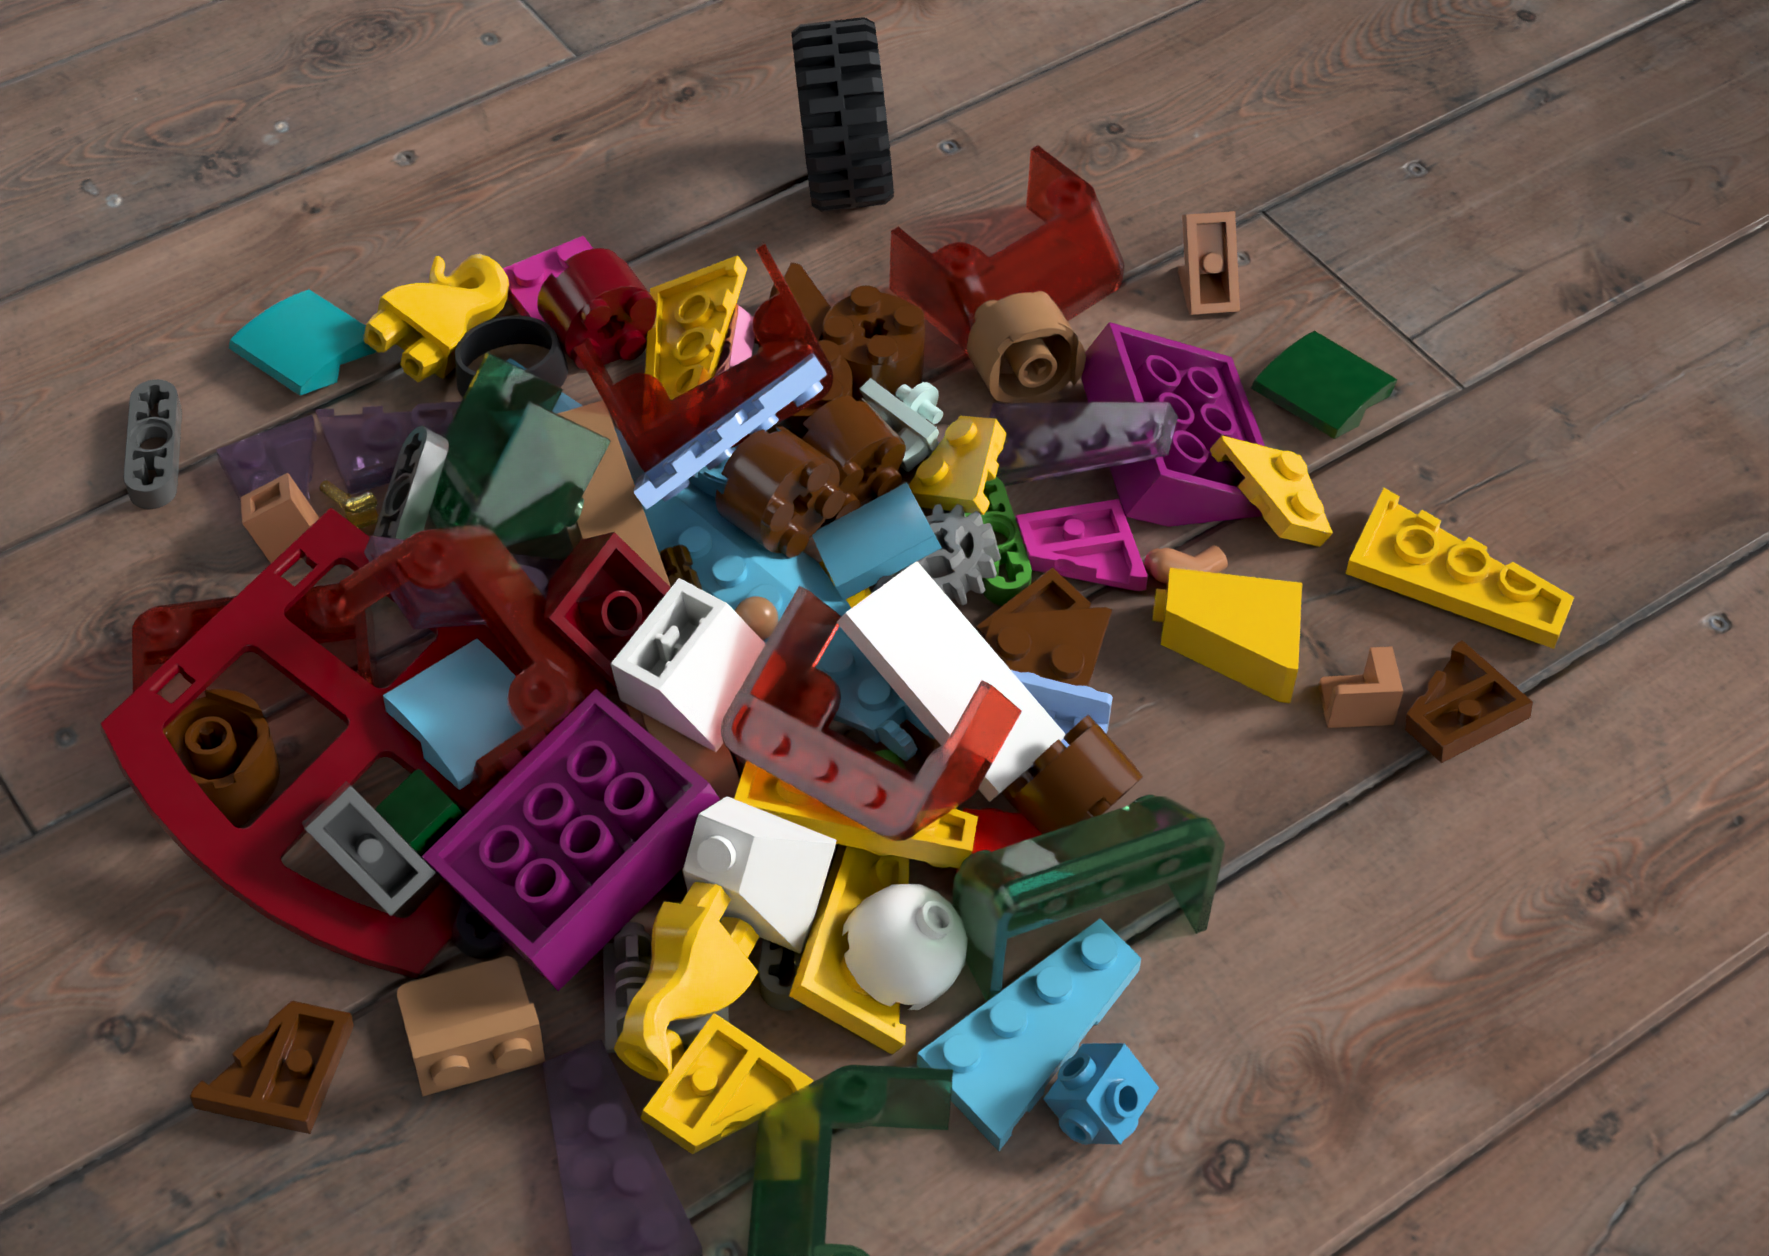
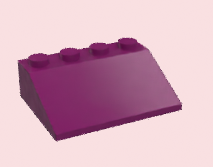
(1208, 402)
(575, 838)

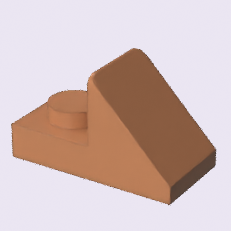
(1211, 263)

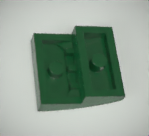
(1324, 384)

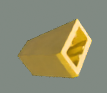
(1234, 626)

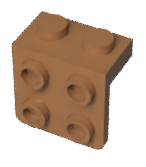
(470, 1024)

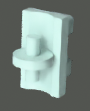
(908, 417)

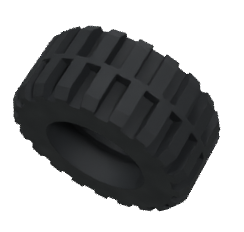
(843, 114)

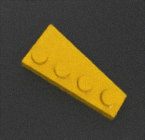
(823, 975)

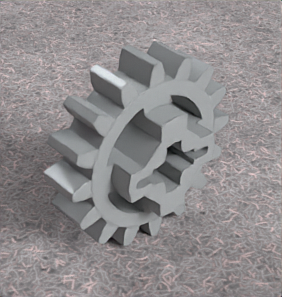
(954, 565)

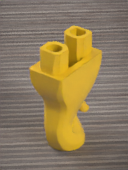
(435, 315)
(692, 974)

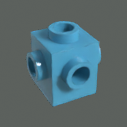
(1101, 1094)

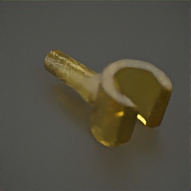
(358, 509)

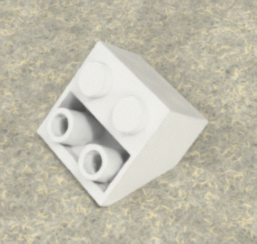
(687, 663)

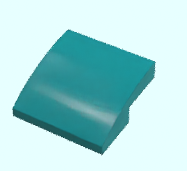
(302, 342)

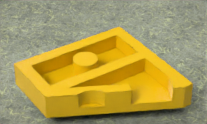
(960, 466)
(1279, 488)
(719, 1087)

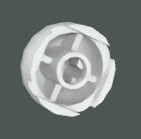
(905, 945)

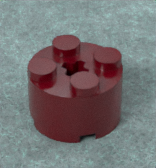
(598, 301)

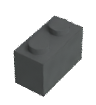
(368, 848)

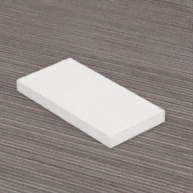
(938, 662)

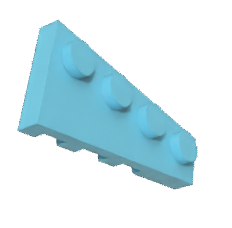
(1030, 1029)

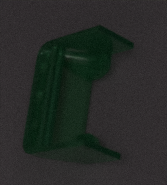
(514, 458)
(1081, 870)
(796, 1148)

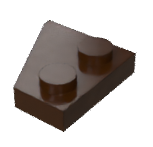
(1051, 642)
(282, 1071)

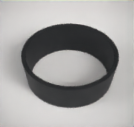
(506, 332)

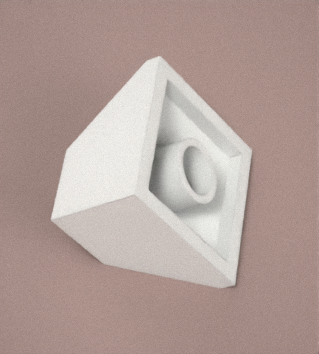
(764, 866)

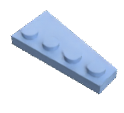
(716, 441)

